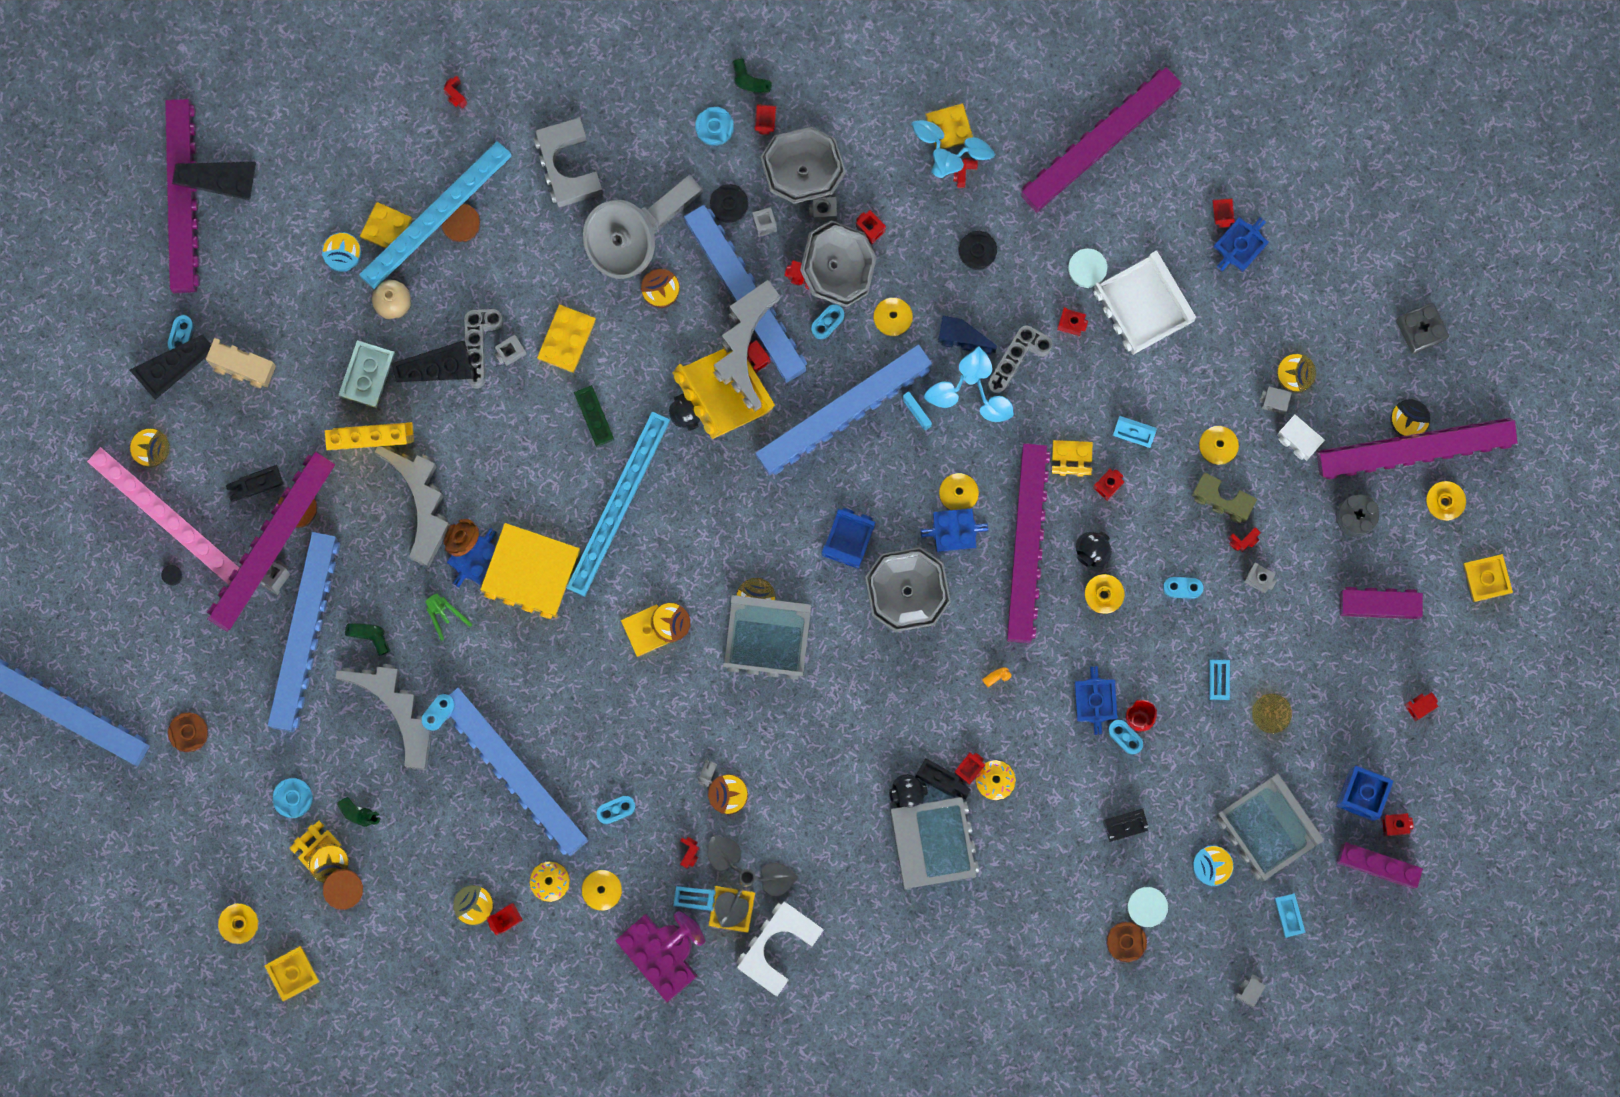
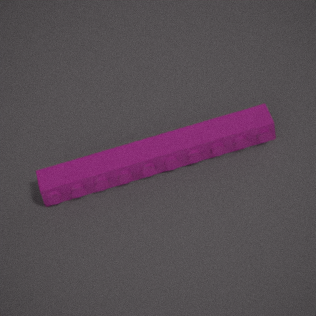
(1101, 139)
(181, 199)
(1417, 447)
(271, 541)
(1026, 545)

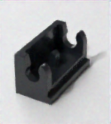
(1126, 825)

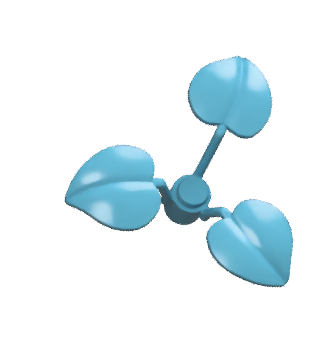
(945, 161)
(973, 367)

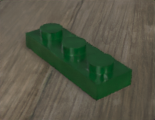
(594, 416)

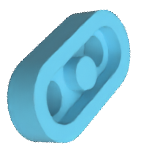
(826, 321)
(178, 334)
(1183, 587)
(439, 713)
(1125, 737)
(616, 810)

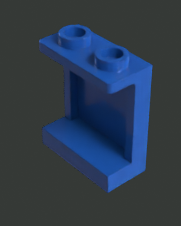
(849, 538)

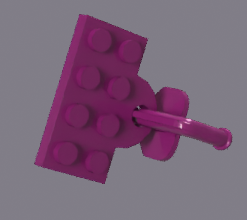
(659, 953)

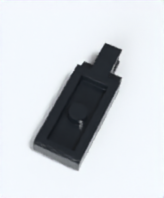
(942, 779)

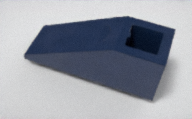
(959, 333)

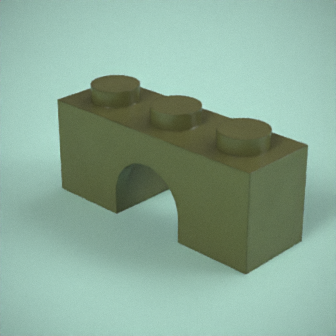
(1207, 493)

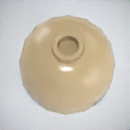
(391, 299)

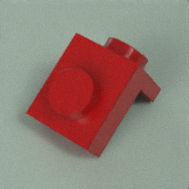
(455, 97)
(765, 119)
(960, 176)
(1223, 212)
(1250, 540)
(970, 767)
(690, 857)
(504, 919)

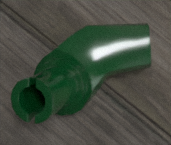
(747, 82)
(371, 632)
(358, 815)

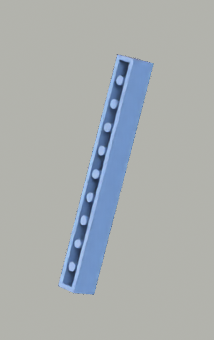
(739, 283)
(843, 410)
(303, 632)
(72, 716)
(516, 775)

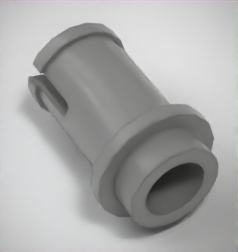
(707, 773)

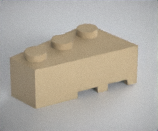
(240, 364)

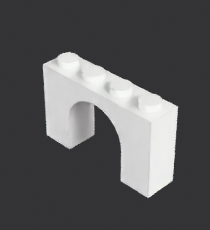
(784, 920)

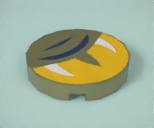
(473, 905)

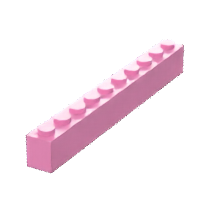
(163, 514)

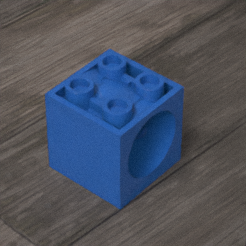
(1364, 793)

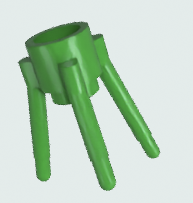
(436, 605)

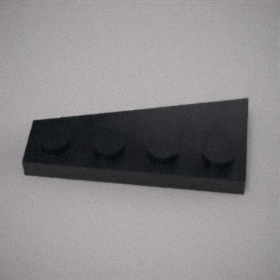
(222, 178)
(440, 364)
(168, 368)

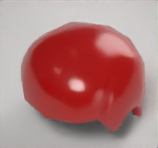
(1141, 715)

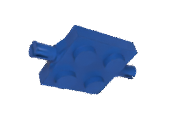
(1241, 244)
(954, 530)
(475, 562)
(1095, 700)

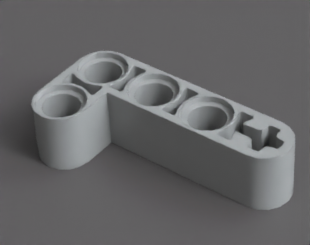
(672, 202)
(479, 348)
(1014, 362)

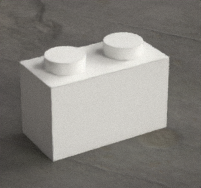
(1300, 438)

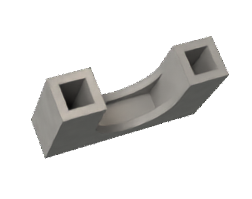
(552, 141)

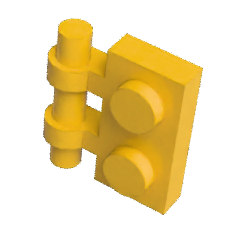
(1072, 452)
(313, 830)

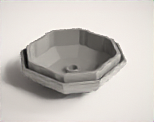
(802, 150)
(851, 259)
(911, 570)

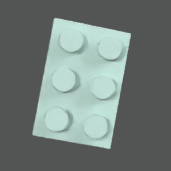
(366, 374)

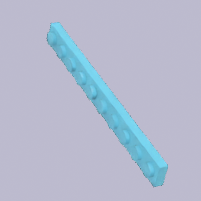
(435, 215)
(618, 504)

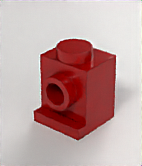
(870, 219)
(794, 274)
(1065, 322)
(757, 356)
(1104, 488)
(1422, 705)
(1390, 827)

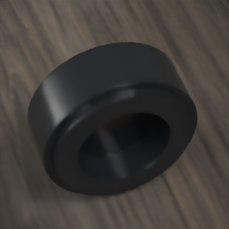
(171, 575)

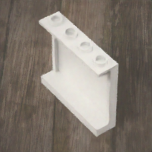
(1144, 303)

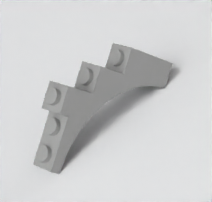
(747, 313)
(430, 528)
(402, 706)

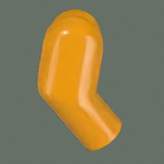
(996, 675)

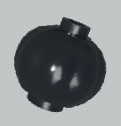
(682, 413)
(1093, 549)
(907, 791)

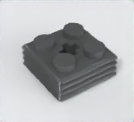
(1418, 339)

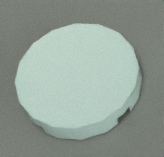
(1087, 268)
(1147, 907)

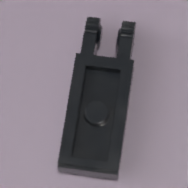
(256, 483)

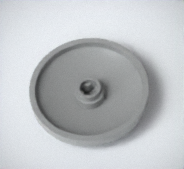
(619, 239)

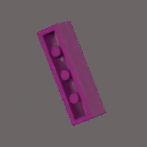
(1381, 603)
(1379, 865)

